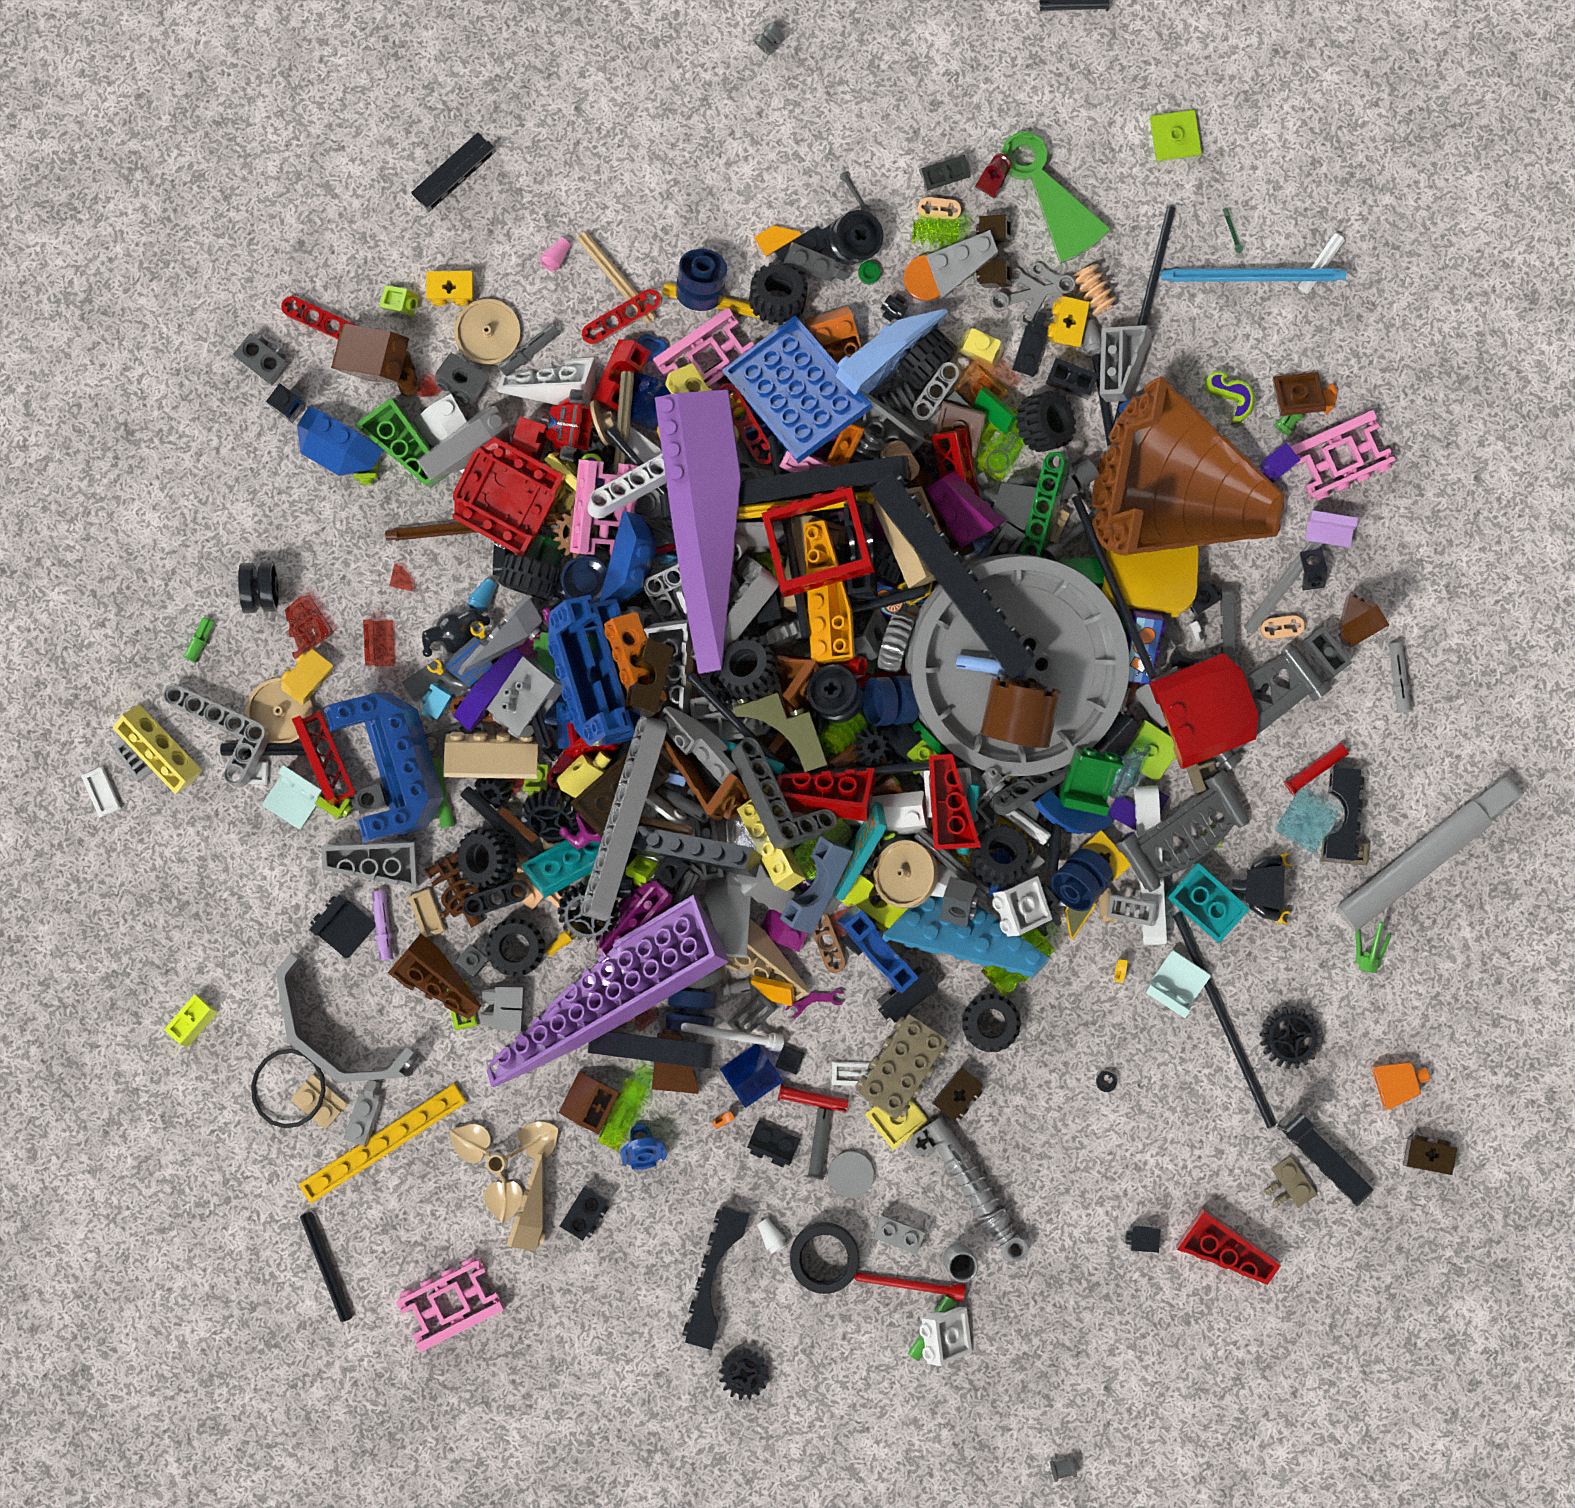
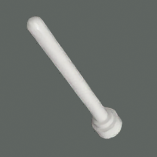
(772, 1041)

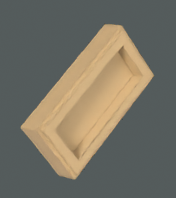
(426, 913)

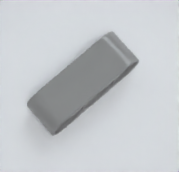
(928, 396)

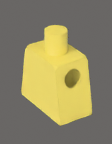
(981, 346)
(582, 773)

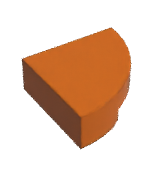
(1330, 395)
(723, 1119)

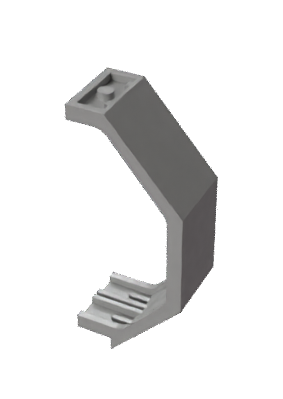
(307, 1048)

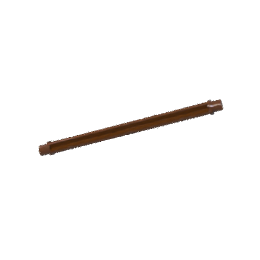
(447, 529)

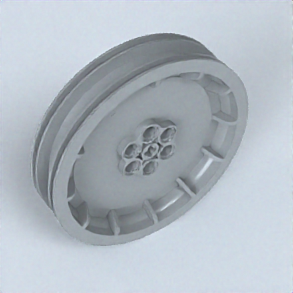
(1069, 628)

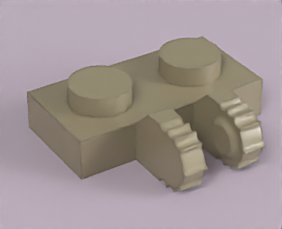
(1293, 1182)

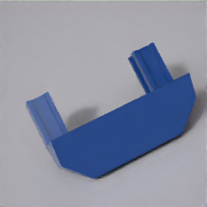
(589, 672)
(401, 759)

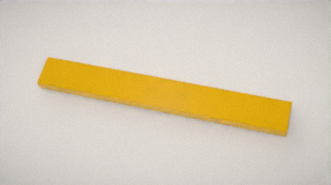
(382, 1143)

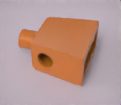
(1398, 1082)

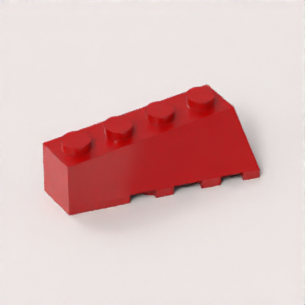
(950, 811)

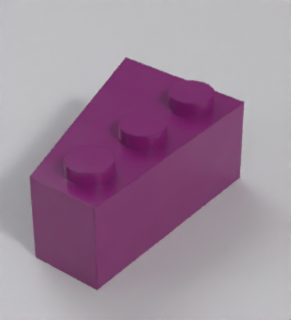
(962, 509)

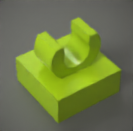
(641, 869)

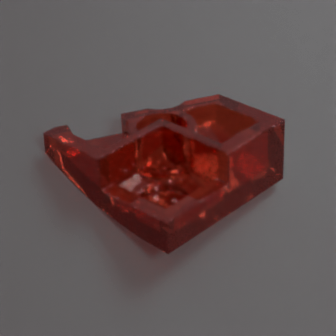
(302, 618)

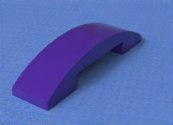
(481, 695)

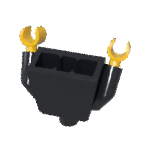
(1265, 887)

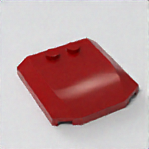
(506, 495)
(1206, 709)

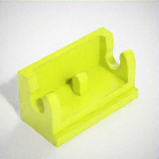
(190, 1021)

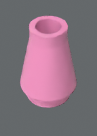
(554, 256)

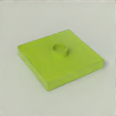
(1175, 135)
(1161, 751)

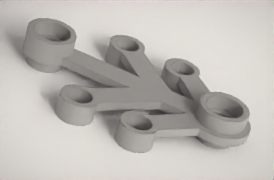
(1037, 292)

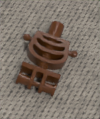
(455, 886)

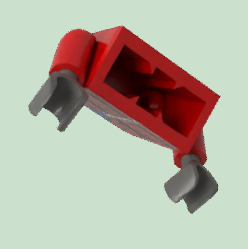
(569, 425)

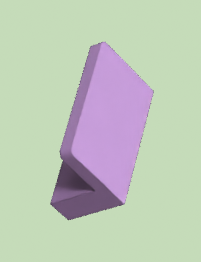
(1330, 528)

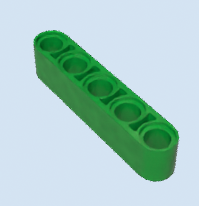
(1053, 498)

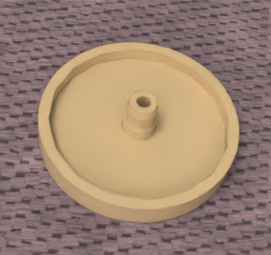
(487, 331)
(275, 711)
(906, 874)

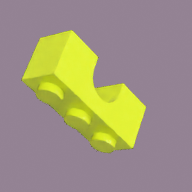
(882, 912)

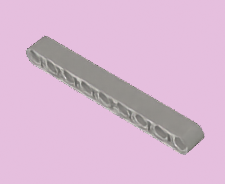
(624, 818)

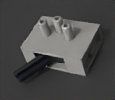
(526, 700)

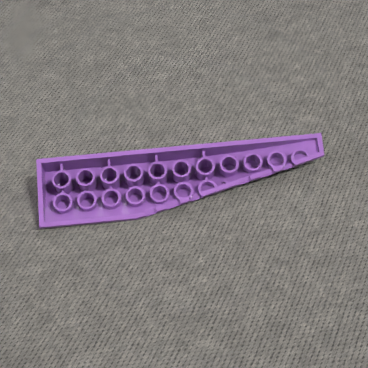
(703, 502)
(624, 983)

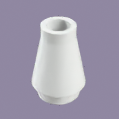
(771, 1236)

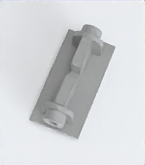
(990, 784)

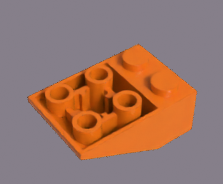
(835, 332)

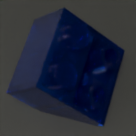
(643, 400)
(751, 1075)

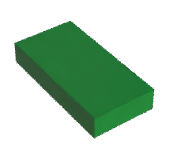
(998, 412)

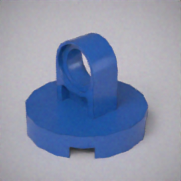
(643, 1152)

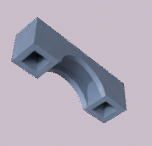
(806, 910)

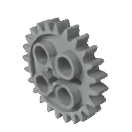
(782, 635)

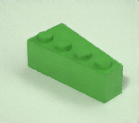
(399, 437)

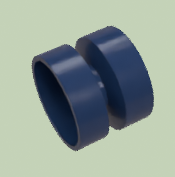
(701, 279)
(584, 577)
(890, 700)
(1082, 879)
(691, 1006)

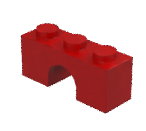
(626, 357)

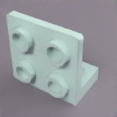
(292, 797)
(1177, 983)

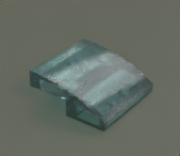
(1129, 775)

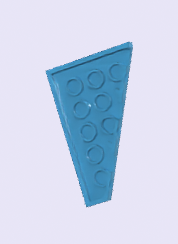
(980, 942)

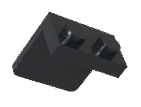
(342, 925)

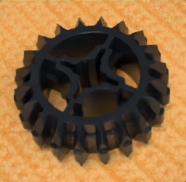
(548, 812)
(581, 924)
(1310, 1033)

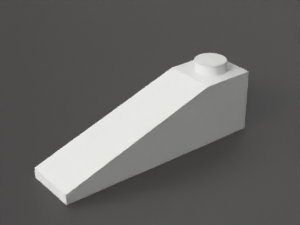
(440, 421)

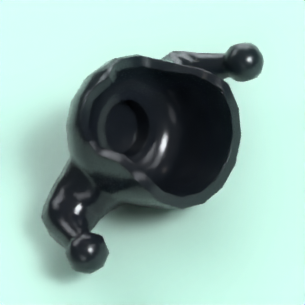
(452, 630)

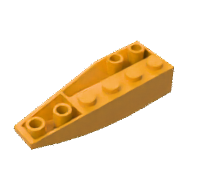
(829, 605)

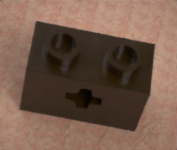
(959, 1081)
(1441, 1163)

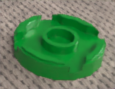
(929, 739)

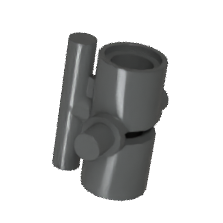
(1079, 475)

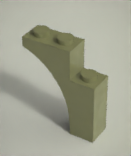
(797, 727)

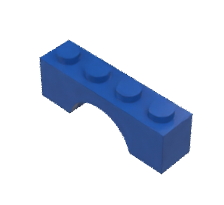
(878, 952)

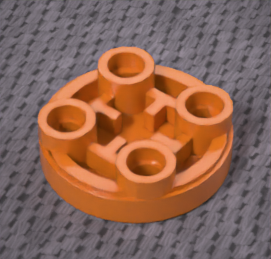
(920, 280)

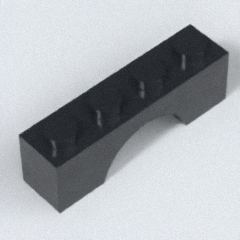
(863, 586)
(1345, 786)

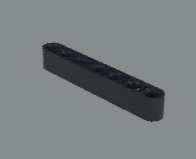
(653, 1049)

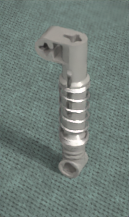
(973, 1185)

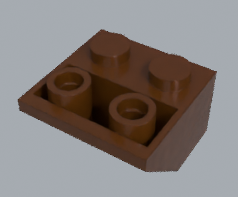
(589, 1102)

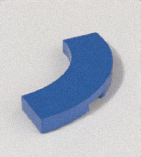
(1071, 819)

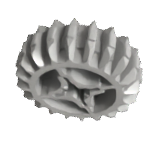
(896, 641)

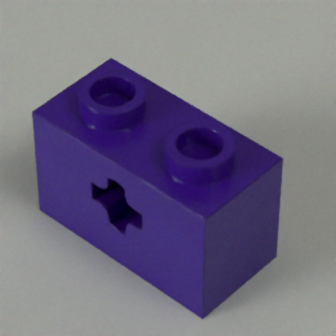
(1279, 462)

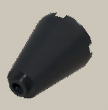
(1120, 736)

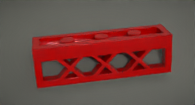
(960, 457)
(316, 762)

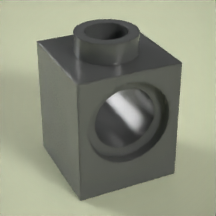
(379, 799)
(472, 960)

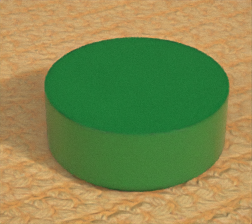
(869, 272)

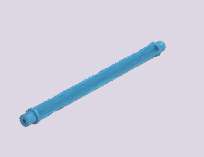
(1252, 275)

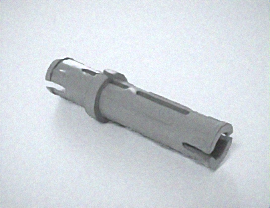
(1403, 704)

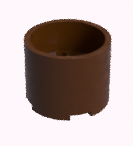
(1020, 712)

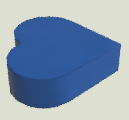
(655, 346)

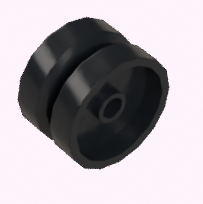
(854, 237)
(258, 587)
(835, 693)

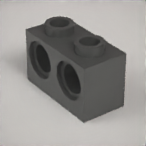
(258, 362)

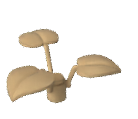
(471, 1144)

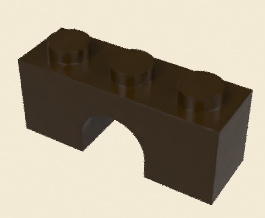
(995, 272)
(656, 659)

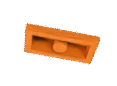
(845, 445)

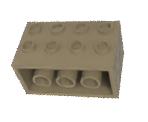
(901, 1066)

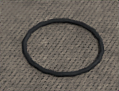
(254, 1098)

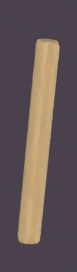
(612, 272)

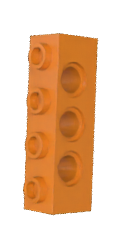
(631, 628)

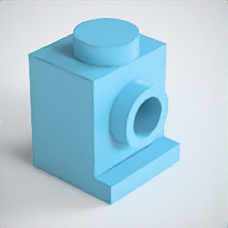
(437, 701)

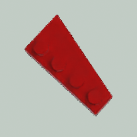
(530, 437)
(844, 793)
(1222, 1245)

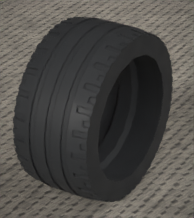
(844, 1278)

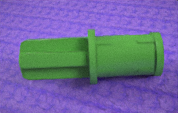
(199, 639)

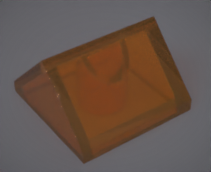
(979, 377)

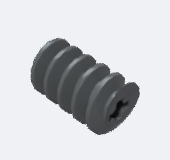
(899, 400)
(868, 447)

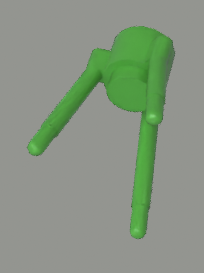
(1371, 961)

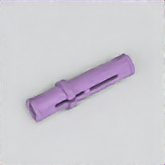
(383, 932)

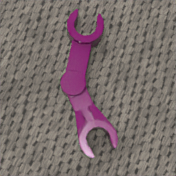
(811, 998)

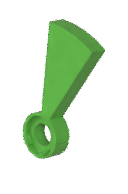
(1068, 221)

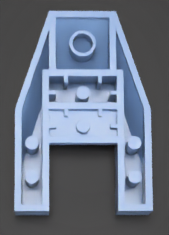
(882, 355)

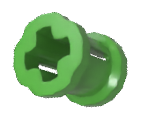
(1287, 423)

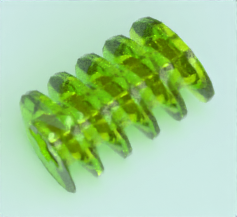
(935, 231)
(839, 735)

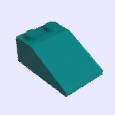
(1206, 902)

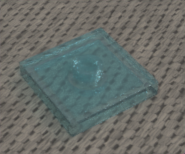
(1306, 822)

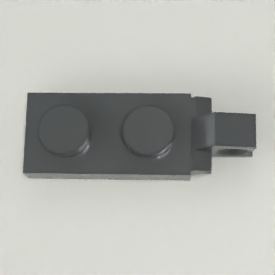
(814, 263)

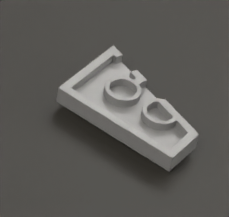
(959, 261)

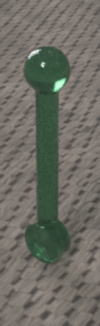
(1238, 248)

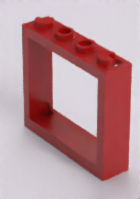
(830, 575)

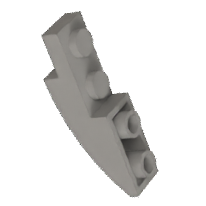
(696, 738)

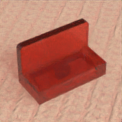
(378, 643)

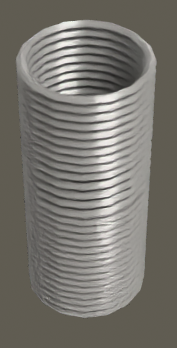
(967, 1274)

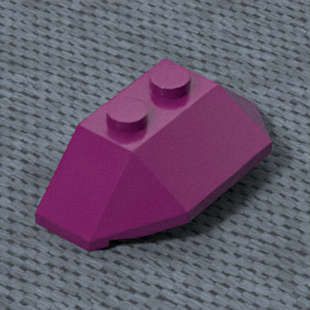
(645, 905)

